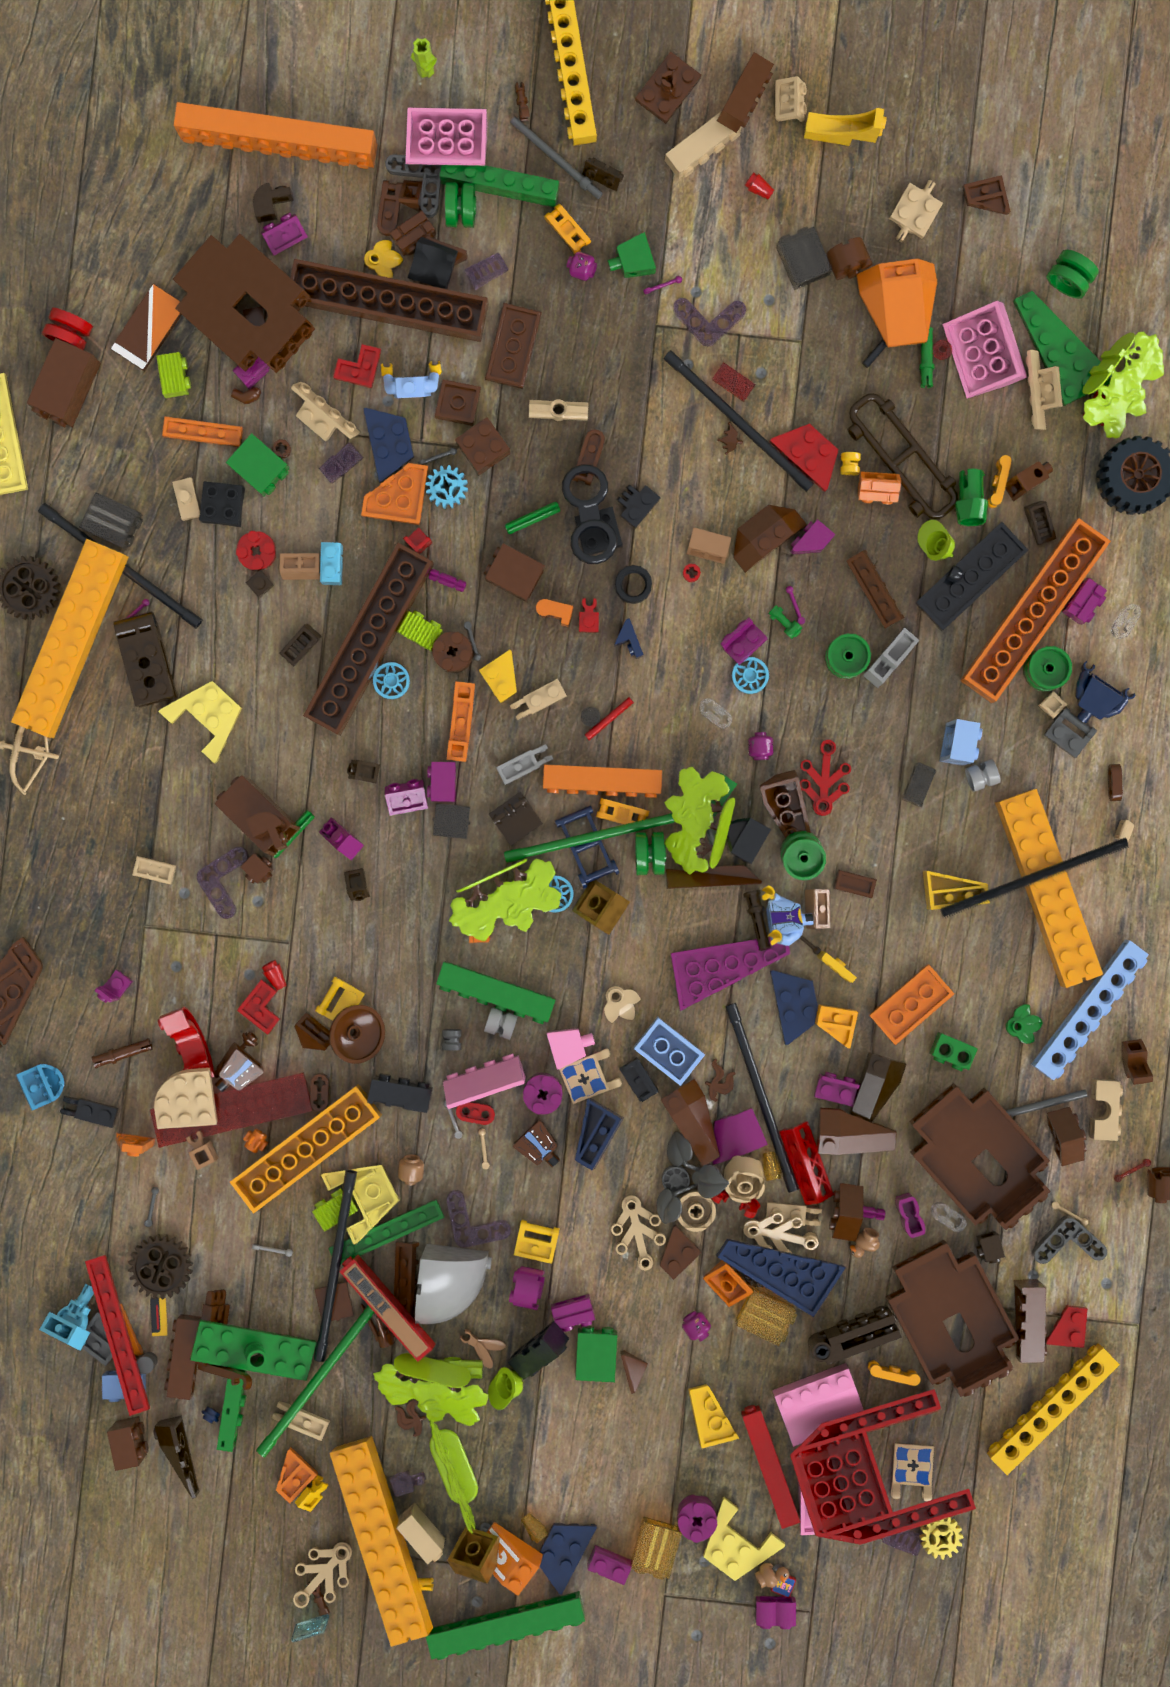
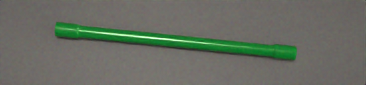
(521, 853)
(271, 1439)

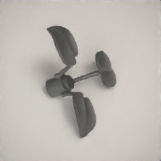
(706, 1179)

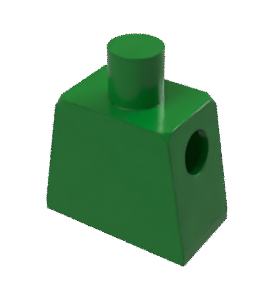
(633, 258)

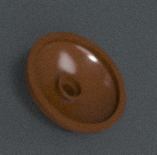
(367, 1035)

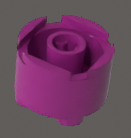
(547, 1083)
(527, 1288)
(692, 1528)

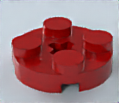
(267, 550)

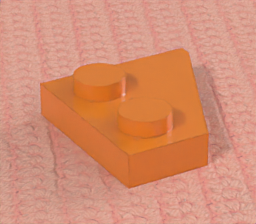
(294, 1476)

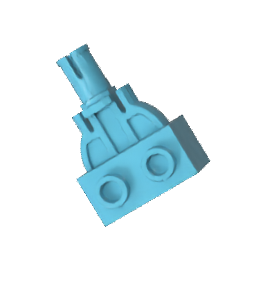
(71, 1321)

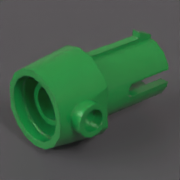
(972, 506)

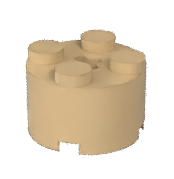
(744, 1179)
(703, 1217)

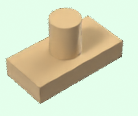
(187, 498)

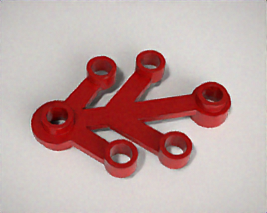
(824, 781)

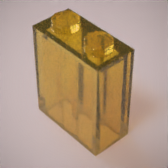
(766, 1316)
(655, 1548)

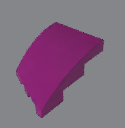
(737, 1135)

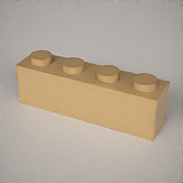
(699, 147)

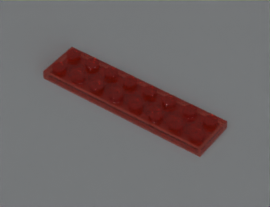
(246, 1107)

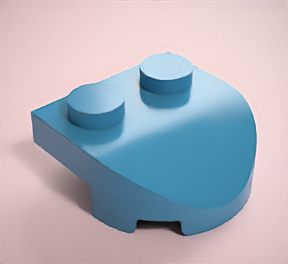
(41, 1085)

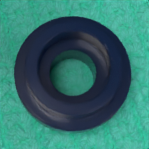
(210, 1415)

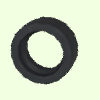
(638, 570)

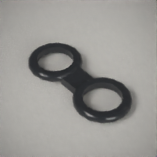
(589, 514)

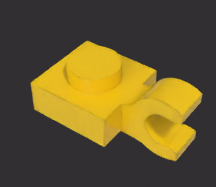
(311, 1496)

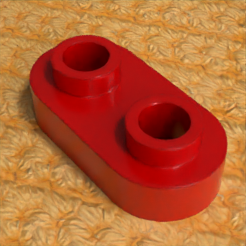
(475, 1113)

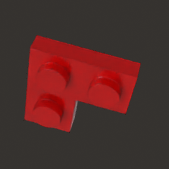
(363, 371)
(255, 1007)

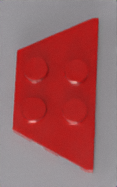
(809, 453)

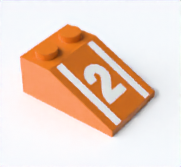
(516, 1560)

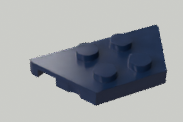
(388, 441)
(795, 1004)
(563, 1551)

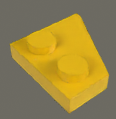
(501, 676)

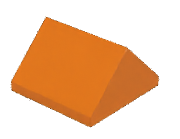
(728, 1283)

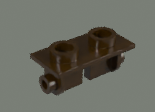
(595, 170)

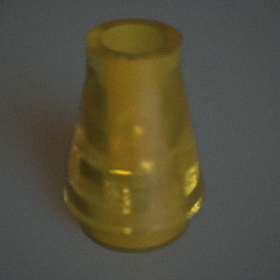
(771, 1167)
(534, 1528)

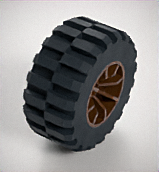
(1135, 475)

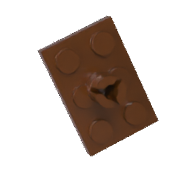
(668, 87)

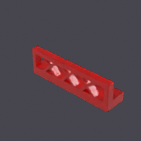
(804, 1165)

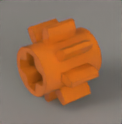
(255, 1140)

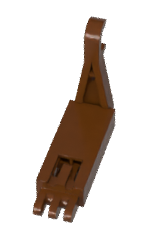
(218, 1311)

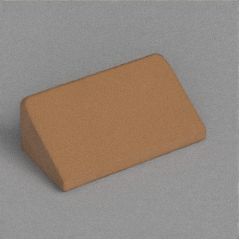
(818, 903)

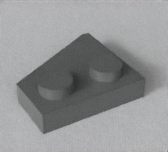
(97, 1342)

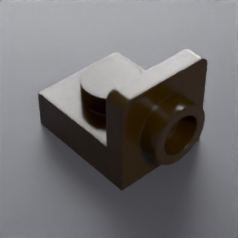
(363, 771)
(356, 884)

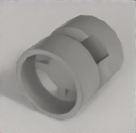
(982, 775)
(500, 1023)

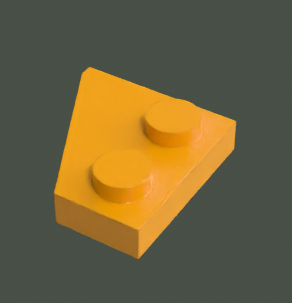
(837, 1022)

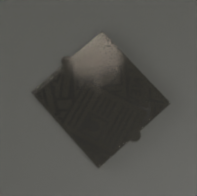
(451, 821)

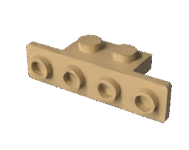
(1044, 389)
(320, 415)

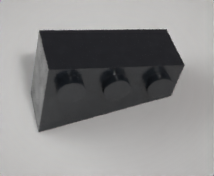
(400, 1093)
(539, 1351)

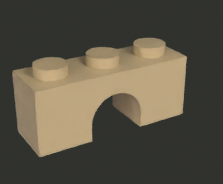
(1107, 1126)

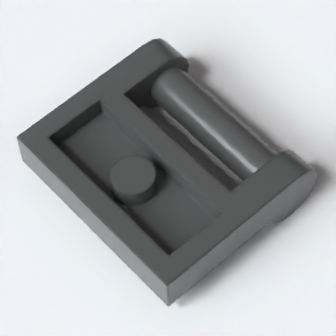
(1065, 737)

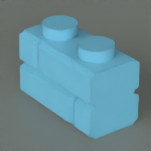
(331, 563)

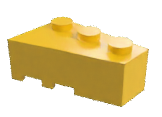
(946, 890)

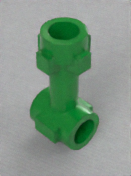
(792, 629)

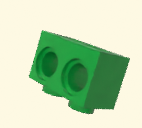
(954, 1048)

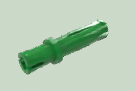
(927, 366)

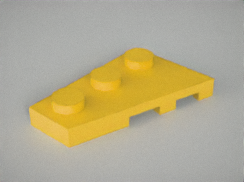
(709, 1418)

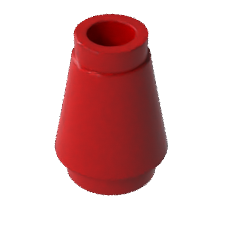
(757, 185)
(274, 974)

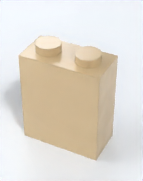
(421, 1533)

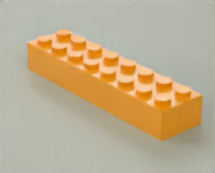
(305, 1148)

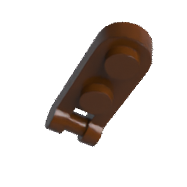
(389, 207)
(590, 454)

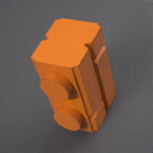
(879, 487)

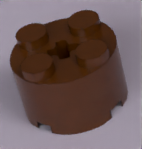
(849, 258)
(442, 648)
(1159, 1184)

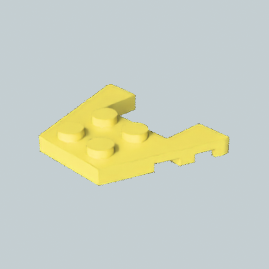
(211, 708)
(372, 1193)
(732, 1551)

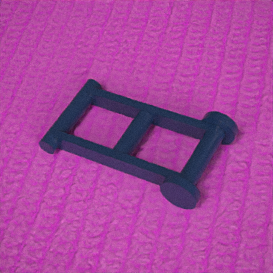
(612, 867)

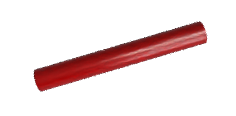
(609, 718)

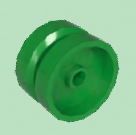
(460, 204)
(1072, 274)
(839, 664)
(1059, 668)
(650, 853)
(805, 866)

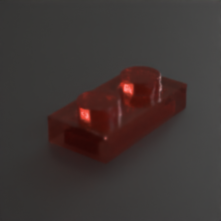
(733, 382)

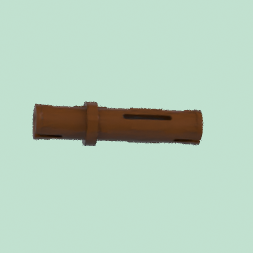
(113, 1056)

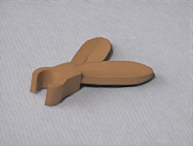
(482, 1346)

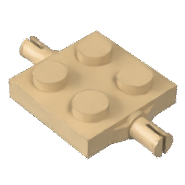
(915, 210)

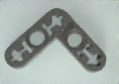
(427, 176)
(1072, 1234)

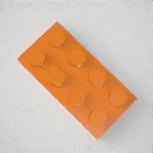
(911, 1004)

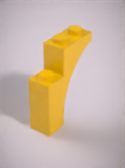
(844, 128)

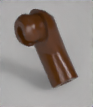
(246, 397)

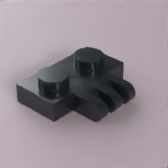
(637, 504)

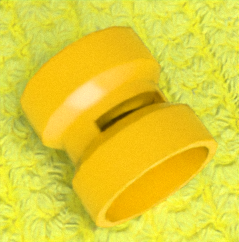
(850, 463)

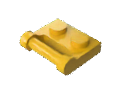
(349, 997)
(536, 1248)

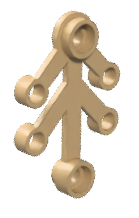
(637, 1229)
(778, 1233)
(324, 1571)

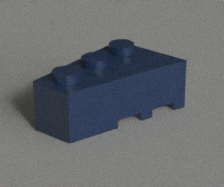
(596, 1133)

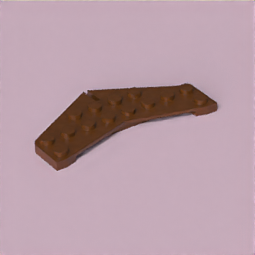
(18, 977)

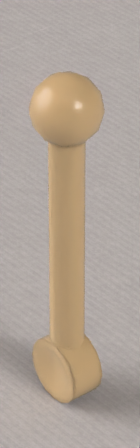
(485, 1165)
(1055, 1205)

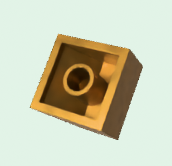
(601, 906)
(475, 1555)

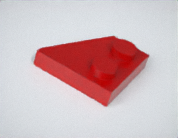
(1070, 1328)

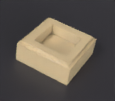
(1052, 705)

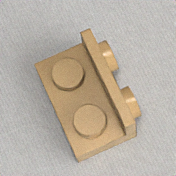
(790, 99)

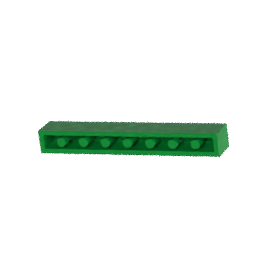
(505, 1625)

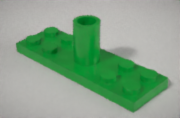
(235, 1345)

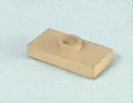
(154, 870)

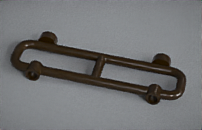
(859, 430)

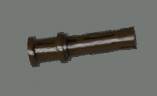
(756, 911)

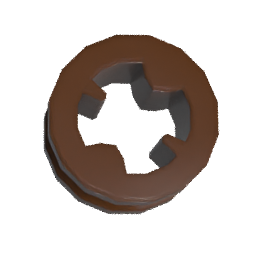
(276, 445)

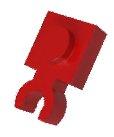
(589, 620)

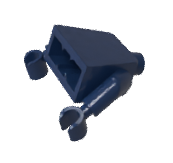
(1098, 696)

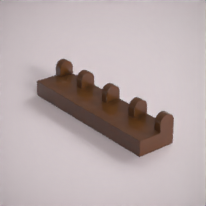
(874, 589)
(405, 1274)

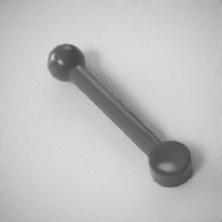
(453, 451)
(467, 625)
(148, 1223)

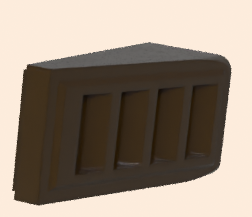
(1034, 525)
(312, 633)

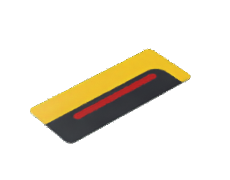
(158, 1317)

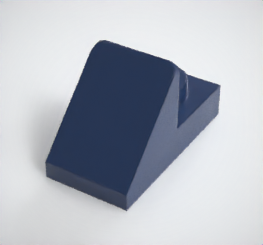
(628, 634)

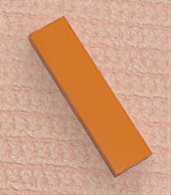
(202, 431)

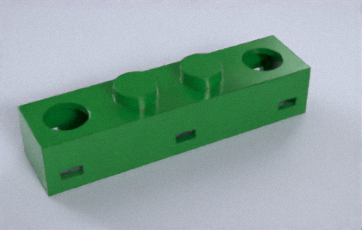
(231, 1415)

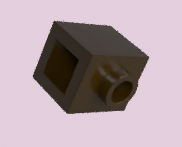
(990, 1247)

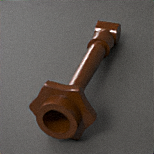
(249, 1040)

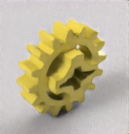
(944, 1545)

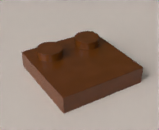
(457, 402)

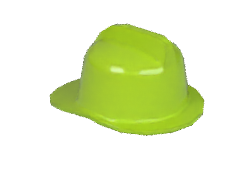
(935, 540)
(504, 1388)

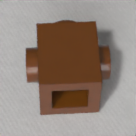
(258, 869)

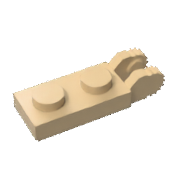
(540, 698)
(792, 1209)
(304, 1422)

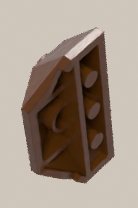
(765, 534)

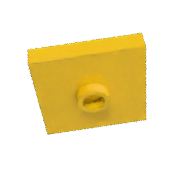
(837, 966)

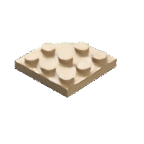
(186, 1100)

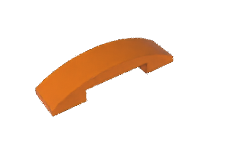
(461, 721)

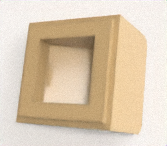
(1124, 830)

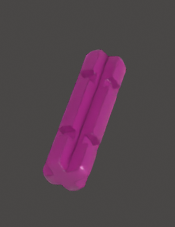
(447, 580)
(870, 1212)

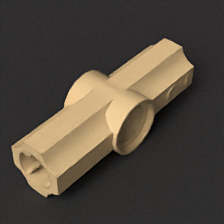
(572, 410)

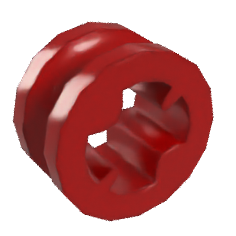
(687, 576)

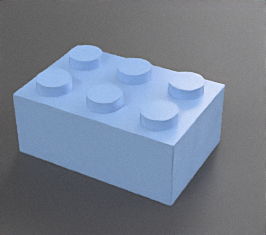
(960, 742)
(669, 1051)

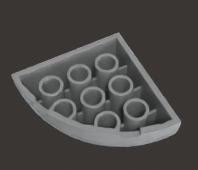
(448, 1281)

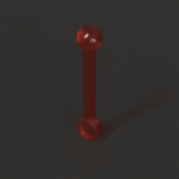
(1146, 1162)

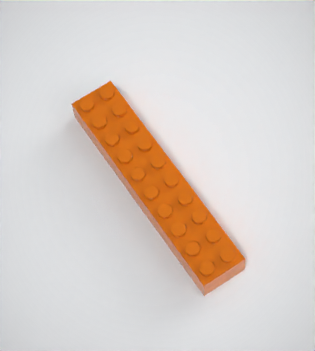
(275, 135)
(1035, 610)

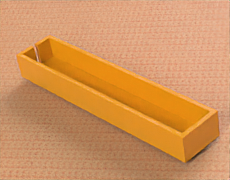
(69, 639)
(1051, 898)
(380, 1542)

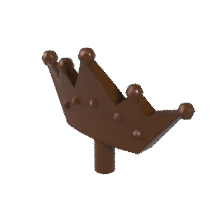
(730, 440)

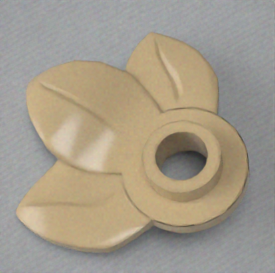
(622, 1006)

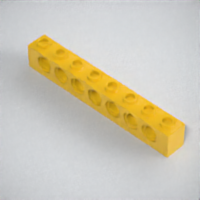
(584, 132)
(1052, 1419)

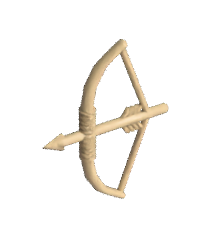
(38, 753)

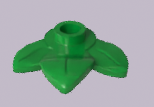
(1026, 1024)

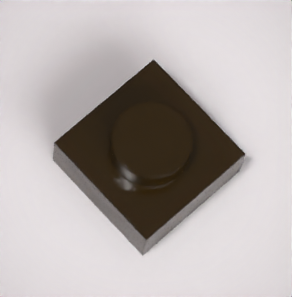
(259, 584)

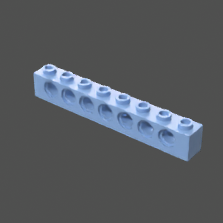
(1043, 1061)

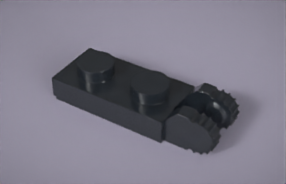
(91, 1111)

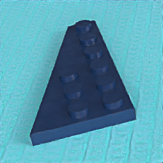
(791, 1276)

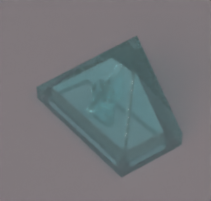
(310, 1628)

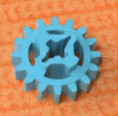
(439, 488)

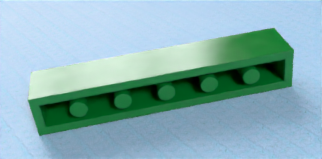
(503, 183)
(495, 991)

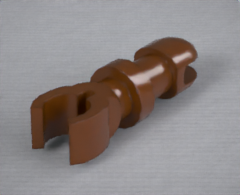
(522, 101)
(319, 1599)

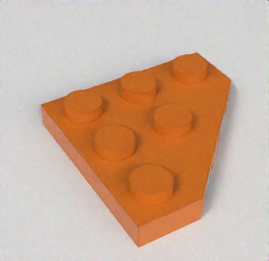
(399, 496)

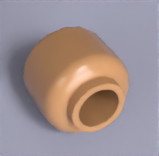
(411, 1169)

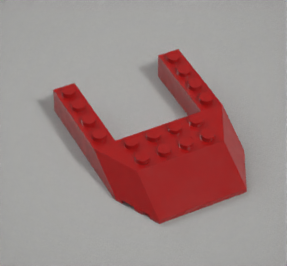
(844, 1482)

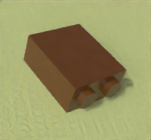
(514, 572)

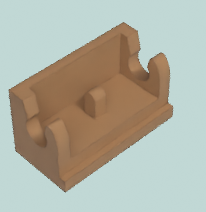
(708, 545)
(300, 566)

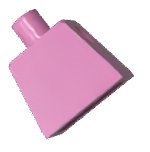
(568, 1045)

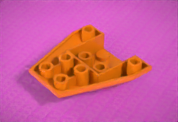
(900, 299)

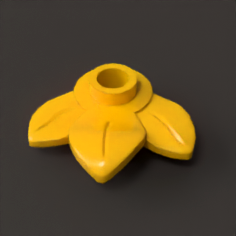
(385, 257)

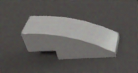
(891, 658)

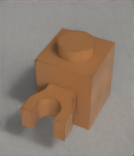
(203, 1153)

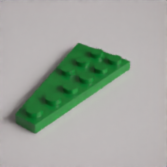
(1057, 346)

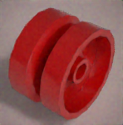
(67, 328)

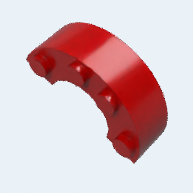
(188, 1037)

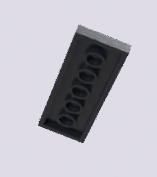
(980, 570)

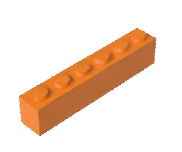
(602, 780)

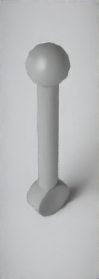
(458, 1134)
(288, 1252)

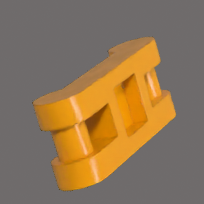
(567, 228)
(999, 481)
(622, 812)
(893, 1373)

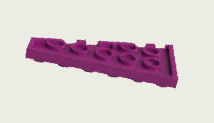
(713, 968)

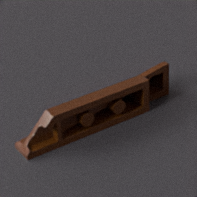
(712, 877)

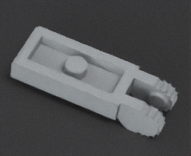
(522, 765)

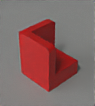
(418, 541)

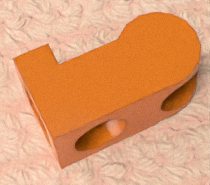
(548, 608)

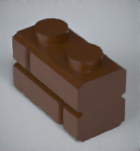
(409, 232)

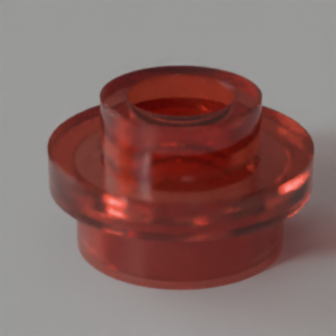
(940, 355)

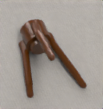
(383, 1335)

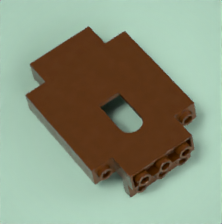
(216, 283)
(960, 1130)
(938, 1288)

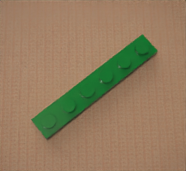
(393, 1229)

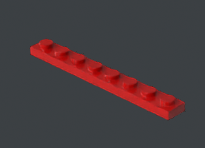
(117, 1335)

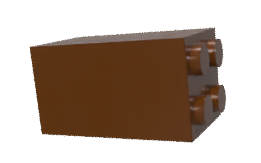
(63, 383)
(247, 799)

